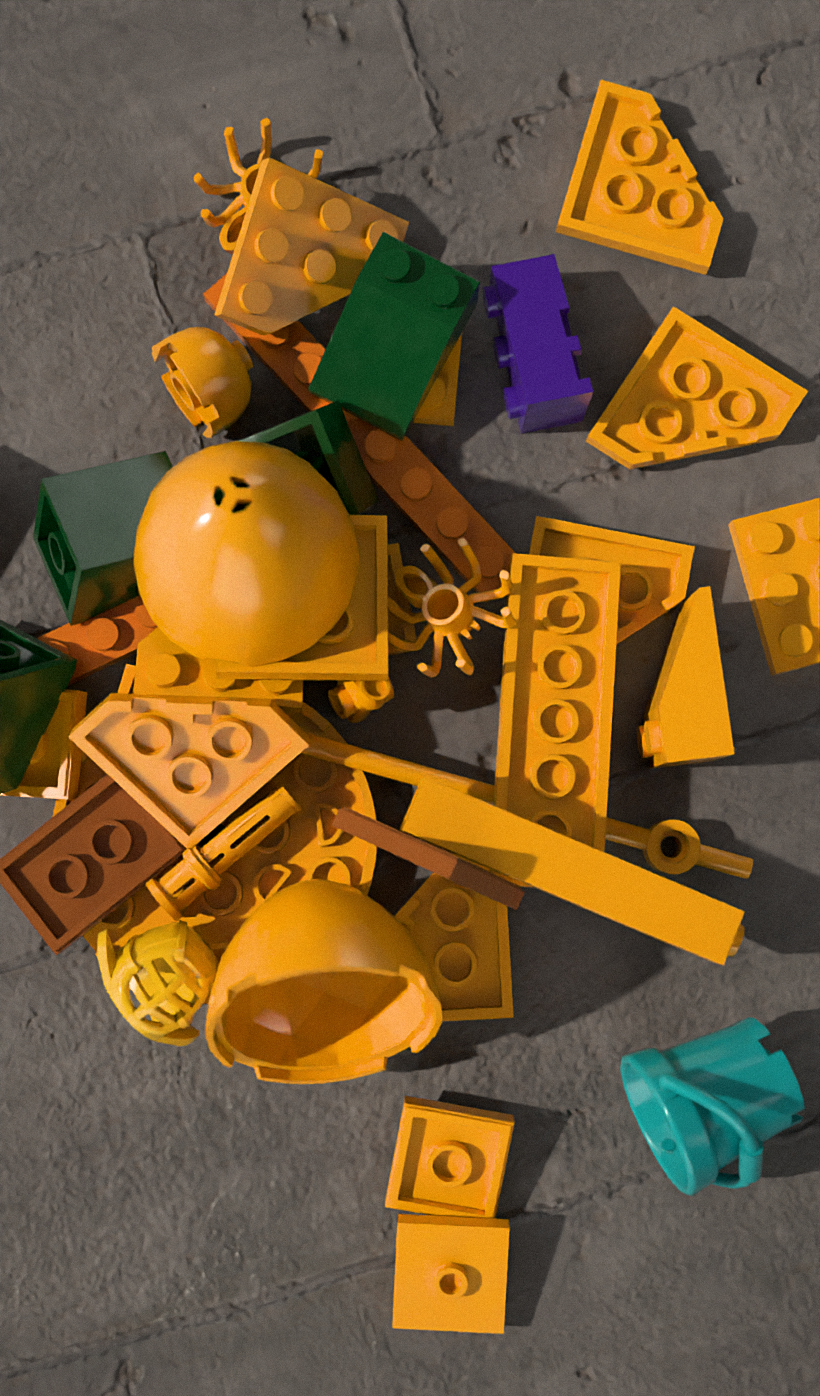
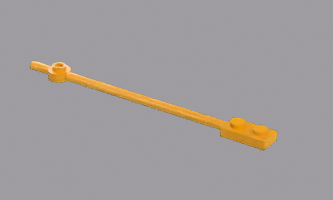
(649, 840)

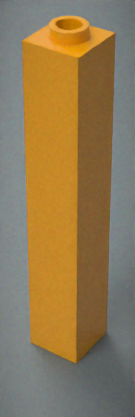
(573, 871)

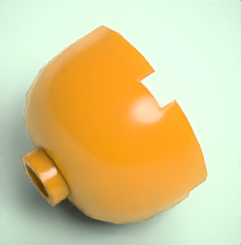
(206, 376)

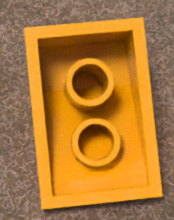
(688, 702)

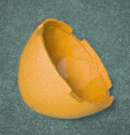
(249, 580)
(320, 988)

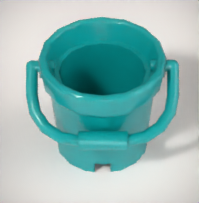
(712, 1104)

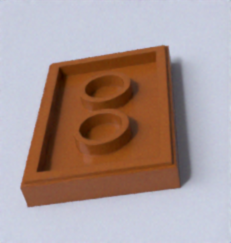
(429, 857)
(86, 863)

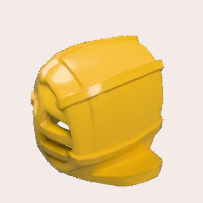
(169, 975)

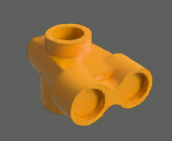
(359, 697)

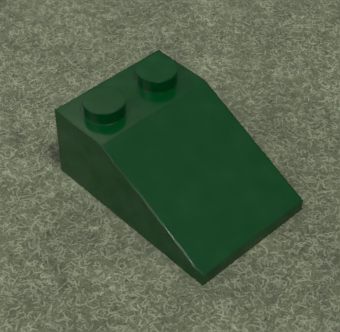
(394, 335)
(329, 447)

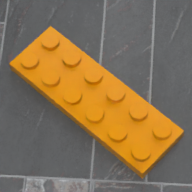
(558, 695)

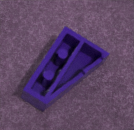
(536, 344)

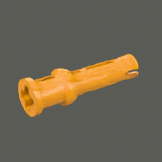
(203, 867)

